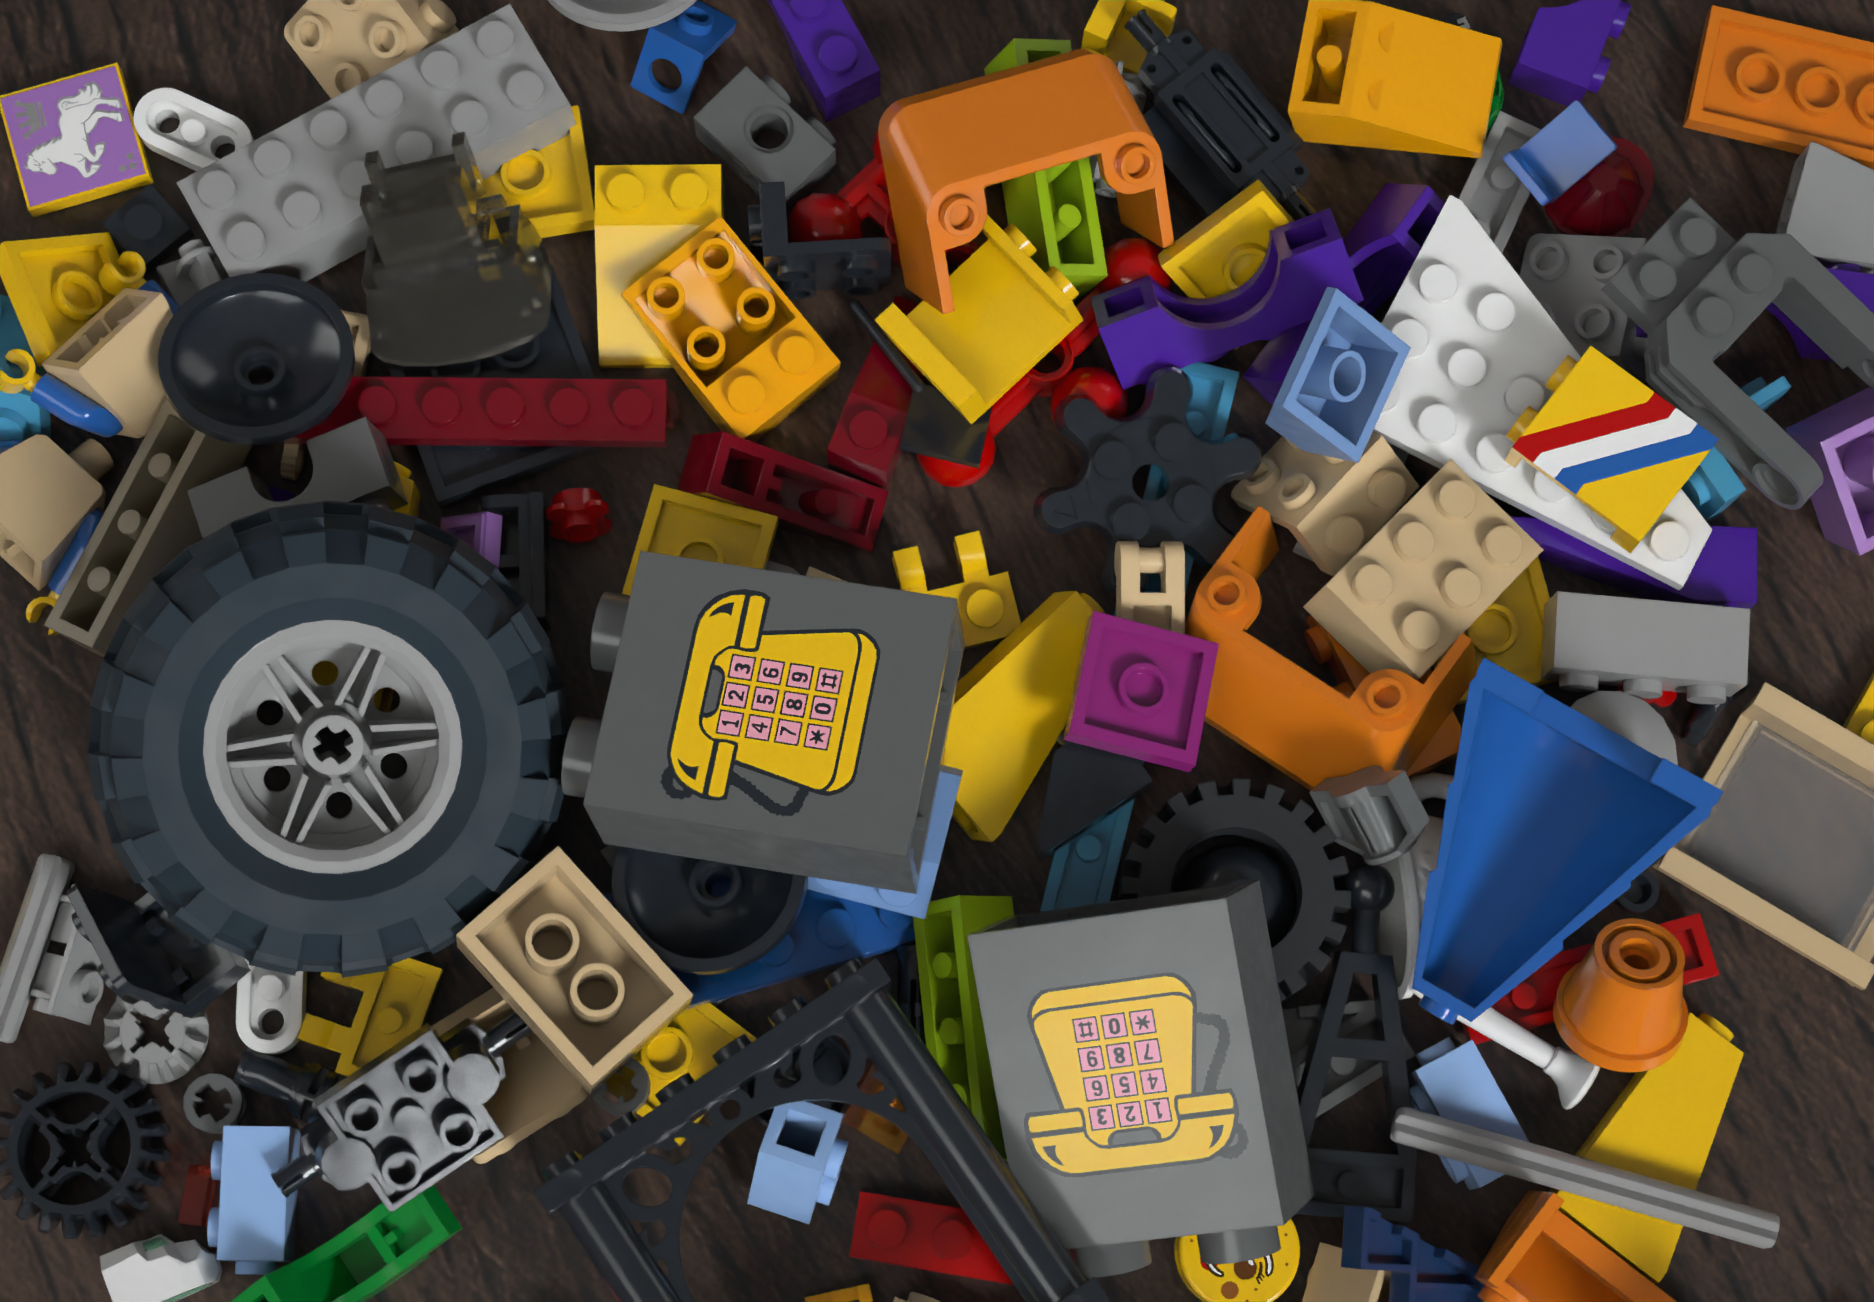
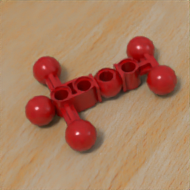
(1127, 260)

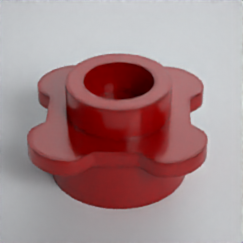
(578, 515)

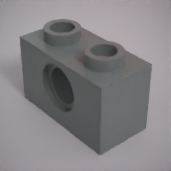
(756, 105)

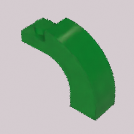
(363, 1256)

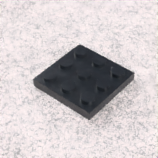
(471, 470)

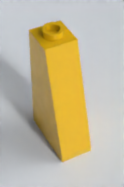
(1014, 711)
(1661, 1131)

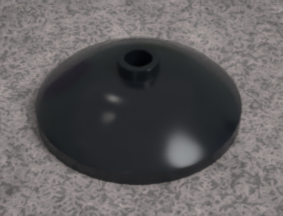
(253, 331)
(690, 929)

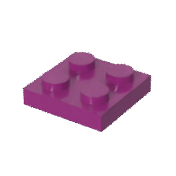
(1141, 691)

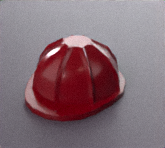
(1608, 197)

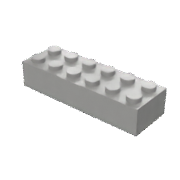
(296, 192)

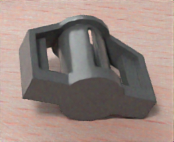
(1372, 812)

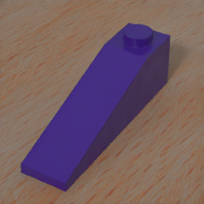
(1721, 576)

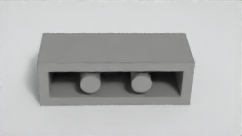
(1645, 646)

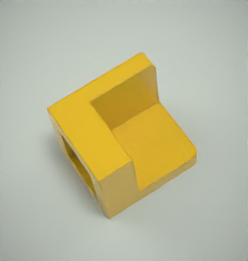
(1108, 36)

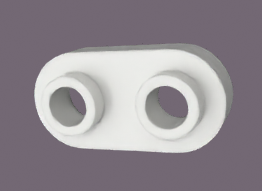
(198, 134)
(265, 992)

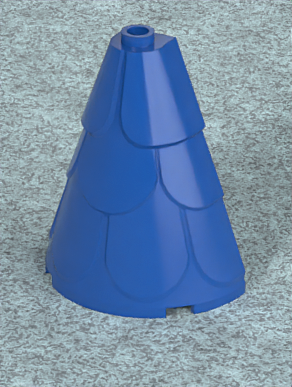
(1537, 839)

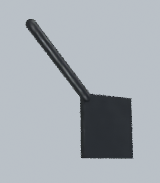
(932, 422)

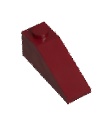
(873, 418)
(772, 482)

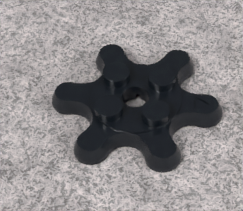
(1154, 436)

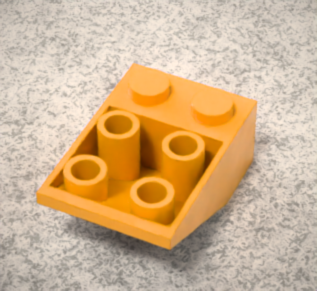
(1392, 80)
(731, 333)

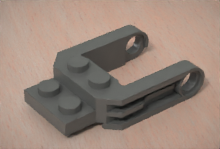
(1697, 295)

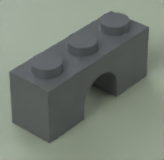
(347, 467)

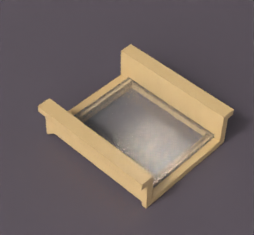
(1790, 834)

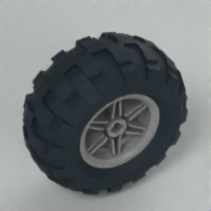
(244, 624)

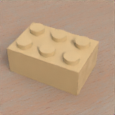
(1424, 576)
(573, 969)

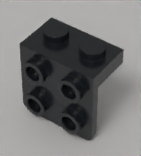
(804, 267)
(150, 954)

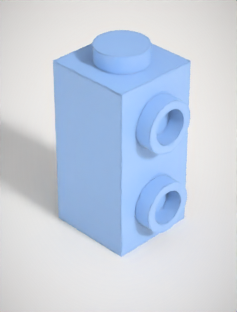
(1462, 1089)
(798, 1161)
(253, 1216)

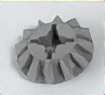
(153, 1062)

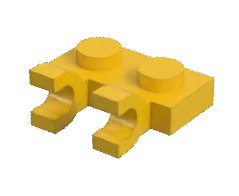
(984, 601)
(389, 1011)

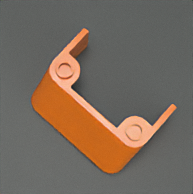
(1003, 126)
(1290, 713)
(1555, 1260)

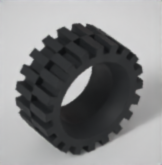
(1278, 827)

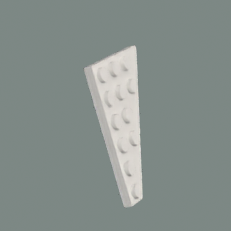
(1475, 367)

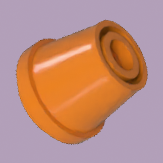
(1625, 998)

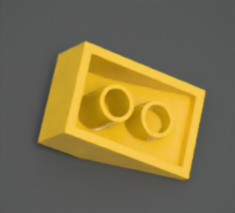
(638, 223)

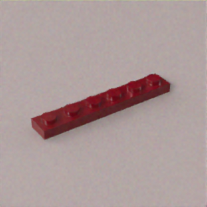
(505, 411)

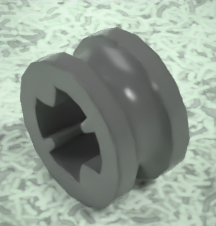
(640, 1082)
(221, 1084)

